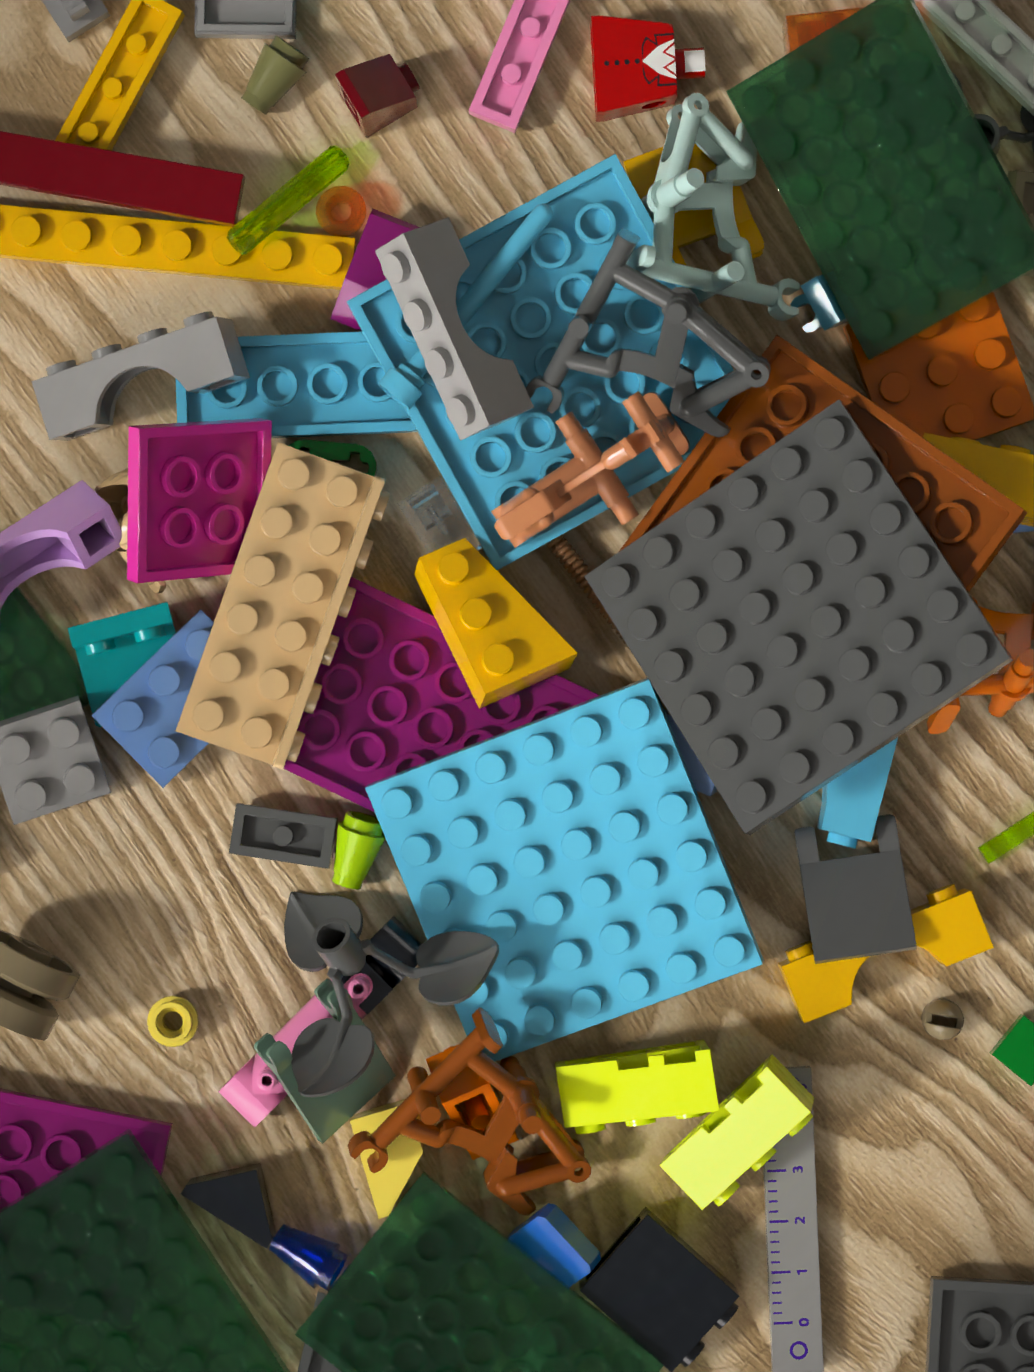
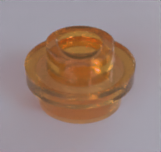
(334, 197)

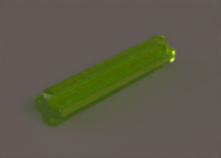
(288, 199)

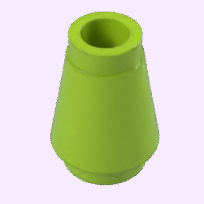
(356, 848)

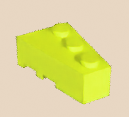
(637, 1086)
(739, 1134)

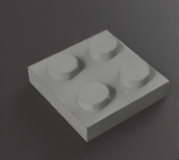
(49, 761)

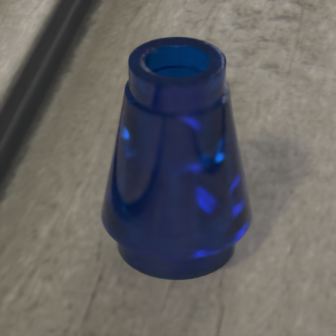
(309, 1256)

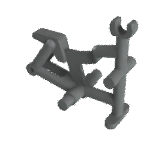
(680, 313)

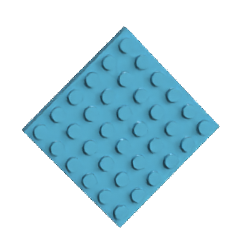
(526, 324)
(578, 859)

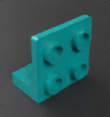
(117, 647)

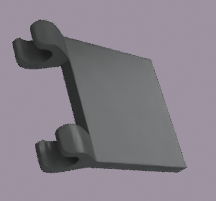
(856, 901)

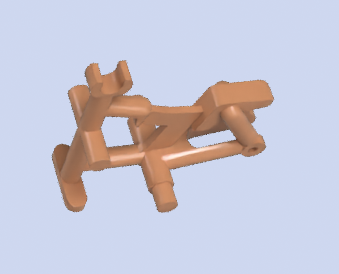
(593, 471)

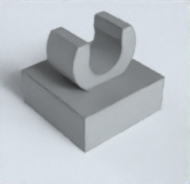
(76, 16)

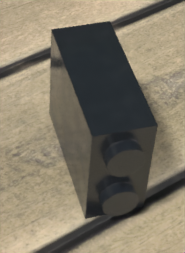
(660, 1291)

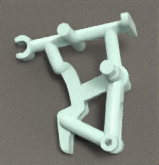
(685, 190)

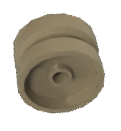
(27, 977)

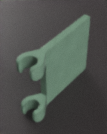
(329, 1112)

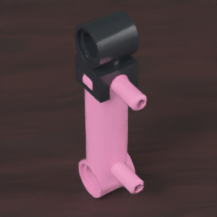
(255, 1088)

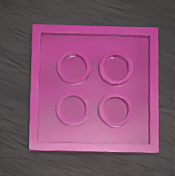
(192, 495)

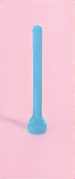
(407, 379)

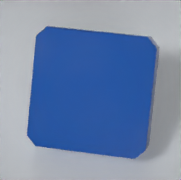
(557, 1244)

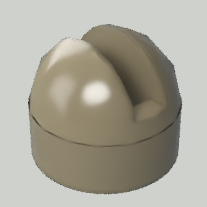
(946, 1009)

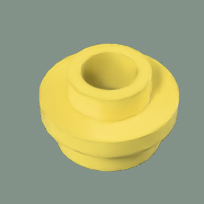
(161, 1032)

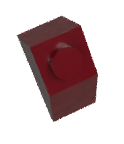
(378, 92)

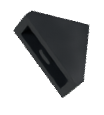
(237, 1199)

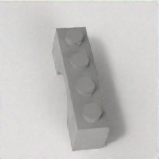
(424, 278)
(84, 396)

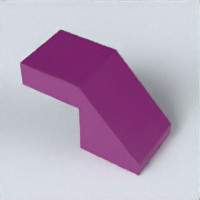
(365, 267)

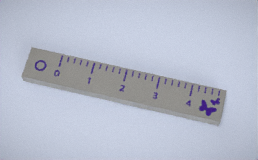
(793, 1249)

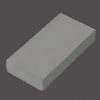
(245, 19)

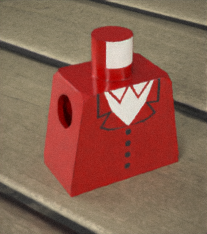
(638, 66)

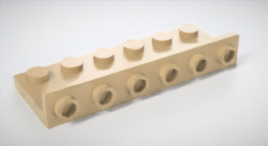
(283, 606)

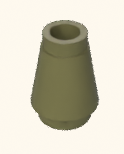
(274, 75)

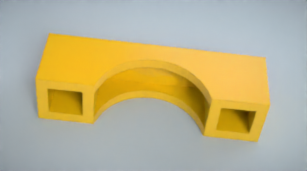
(945, 927)

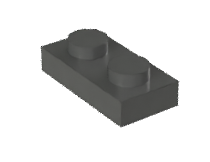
(283, 835)

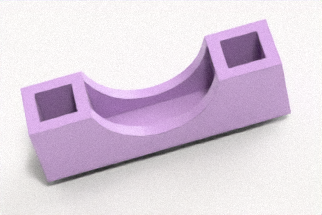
(64, 532)

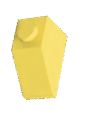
(402, 1159)

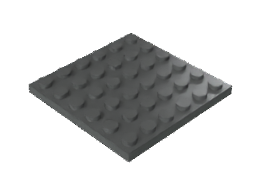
(797, 618)

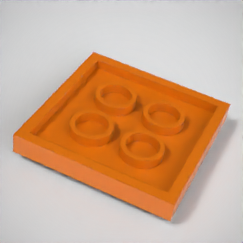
(951, 377)

